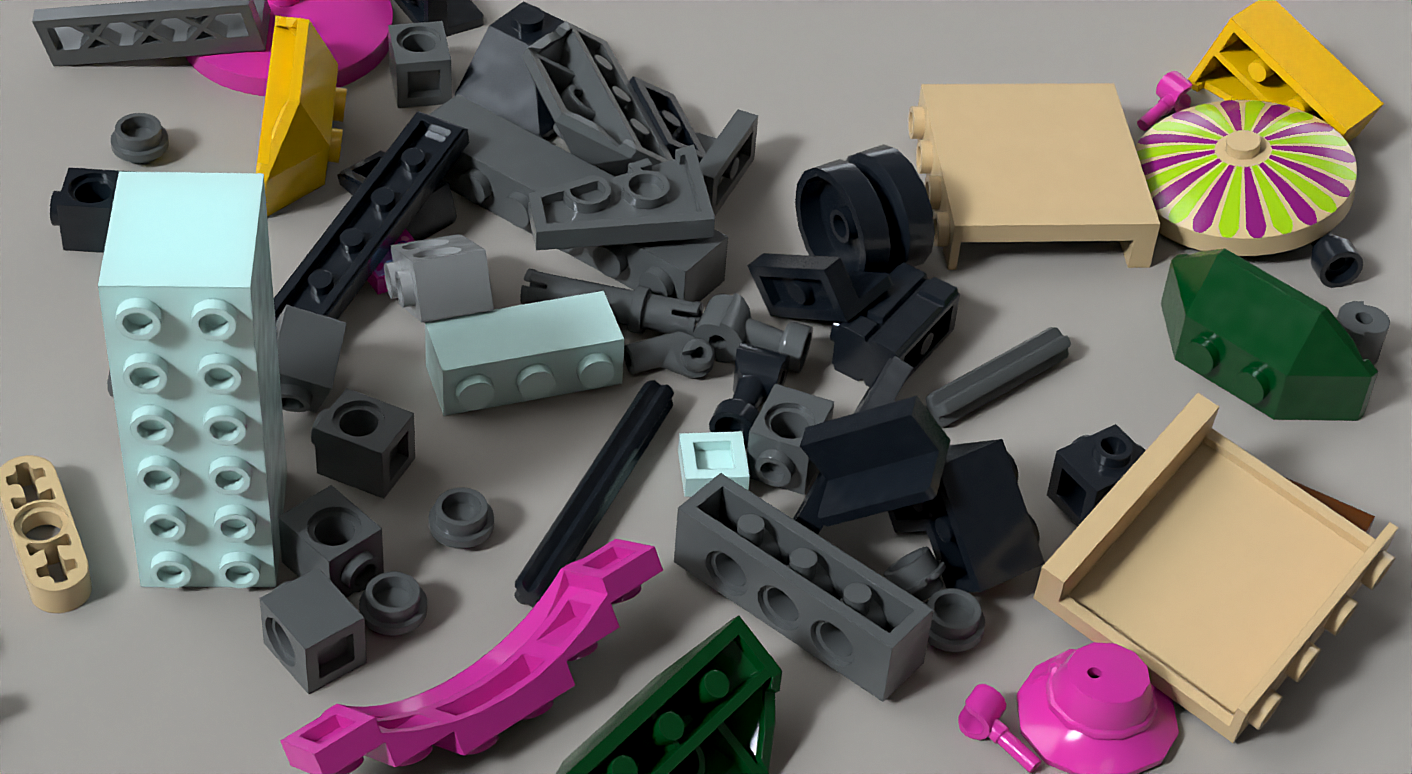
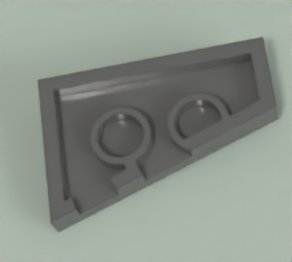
(635, 207)

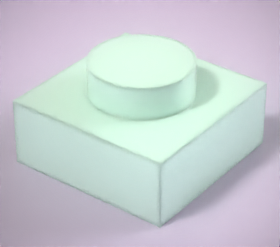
(709, 454)

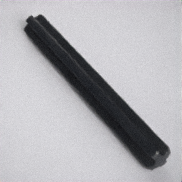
(595, 491)

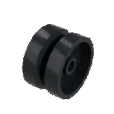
(866, 211)

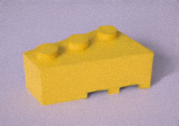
(1278, 61)

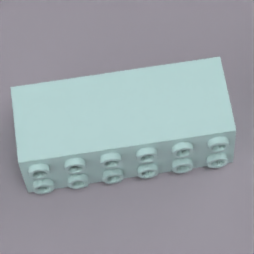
(196, 376)

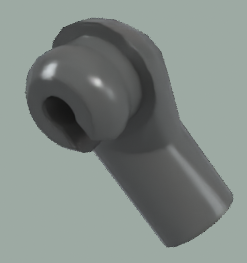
(674, 352)

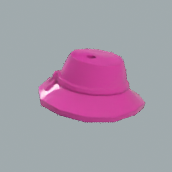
(1096, 712)

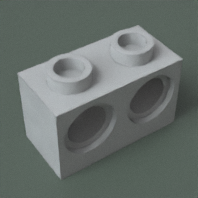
(439, 278)

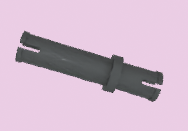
(635, 308)

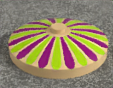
(1247, 176)

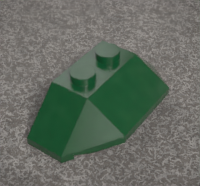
(1263, 340)
(695, 717)

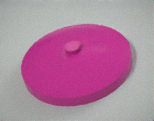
(350, 29)

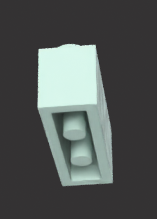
(524, 352)

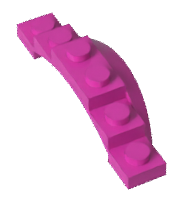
(496, 691)

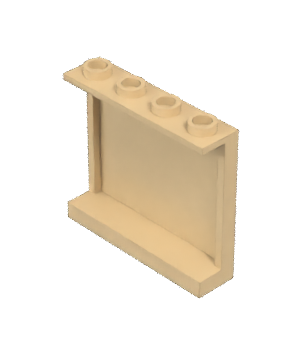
(1032, 167)
(1212, 573)

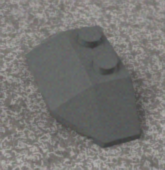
(592, 101)

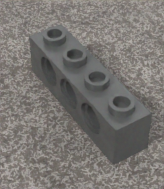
(802, 586)

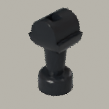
(754, 377)

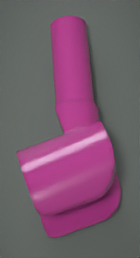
(1172, 95)
(981, 720)

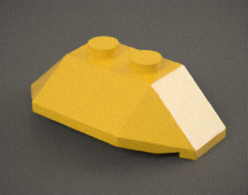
(299, 114)

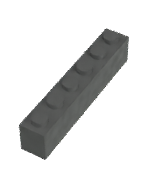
(510, 162)

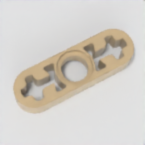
(36, 555)

